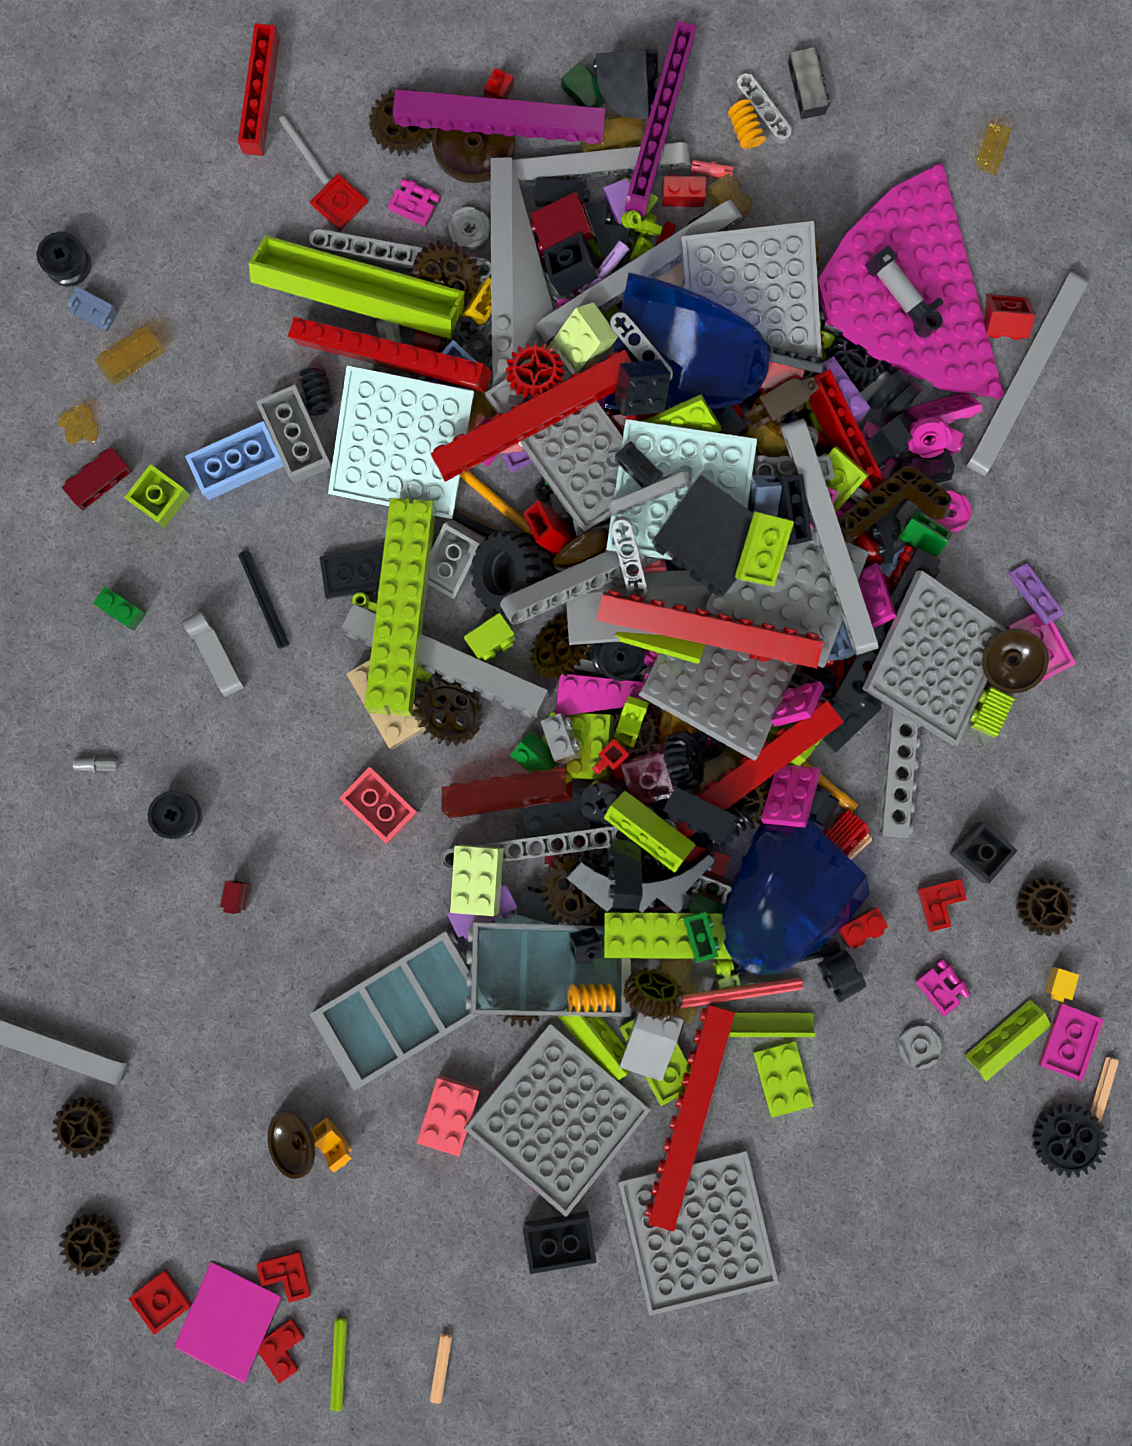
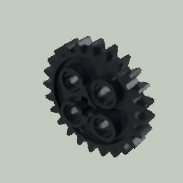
(1089, 1146)

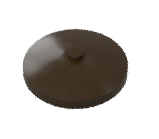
(469, 154)

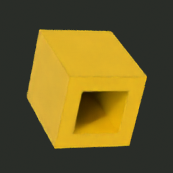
(1061, 984)

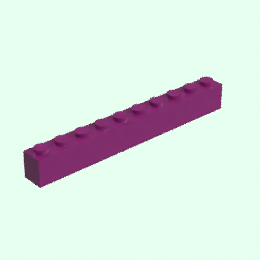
(499, 116)
(660, 118)

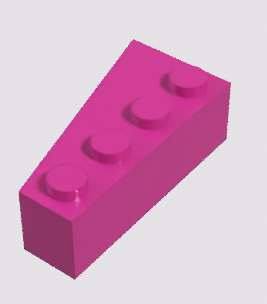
(593, 693)

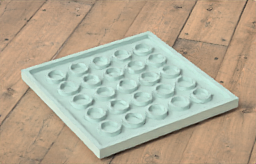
(388, 435)
(673, 450)

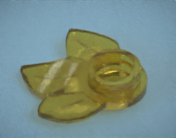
(77, 428)

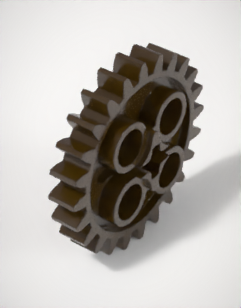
(384, 124)
(462, 271)
(553, 653)
(448, 712)
(557, 897)

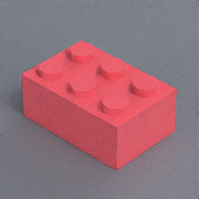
(378, 805)
(448, 1114)

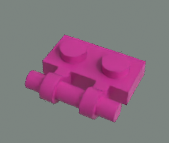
(412, 207)
(938, 992)

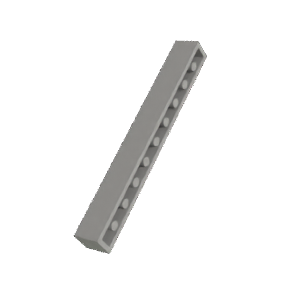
(460, 667)

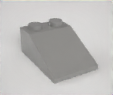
(452, 557)
(651, 1045)

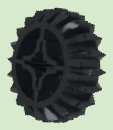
(855, 361)
(684, 760)

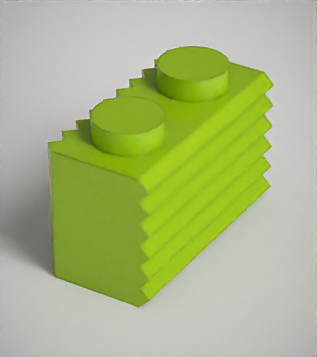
(991, 711)

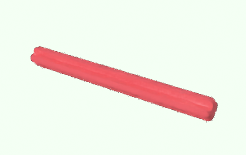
(741, 992)

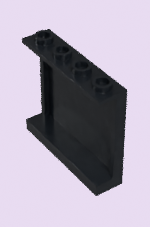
(706, 535)

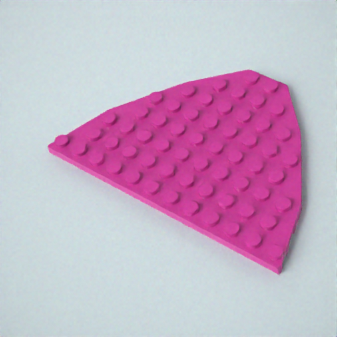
(926, 237)

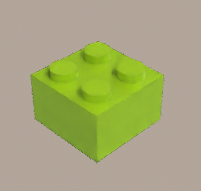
(157, 496)
(490, 639)

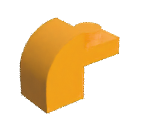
(332, 1144)

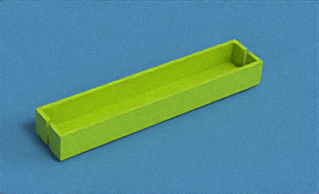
(356, 286)
(400, 607)

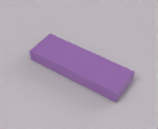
(1036, 594)

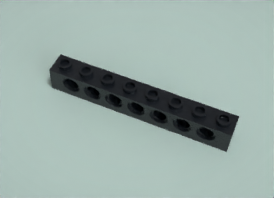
(845, 694)

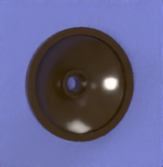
(581, 549)
(1025, 671)
(291, 1144)

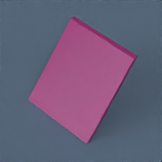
(227, 1322)

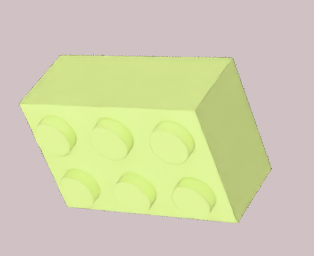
(584, 337)
(476, 880)

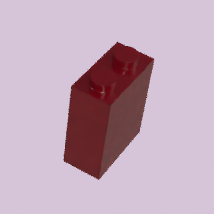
(561, 221)

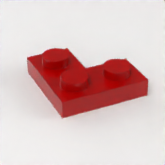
(934, 902)
(288, 1269)
(275, 1347)

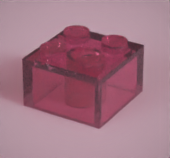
(648, 777)

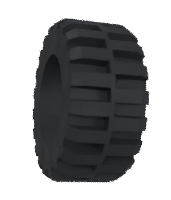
(492, 561)

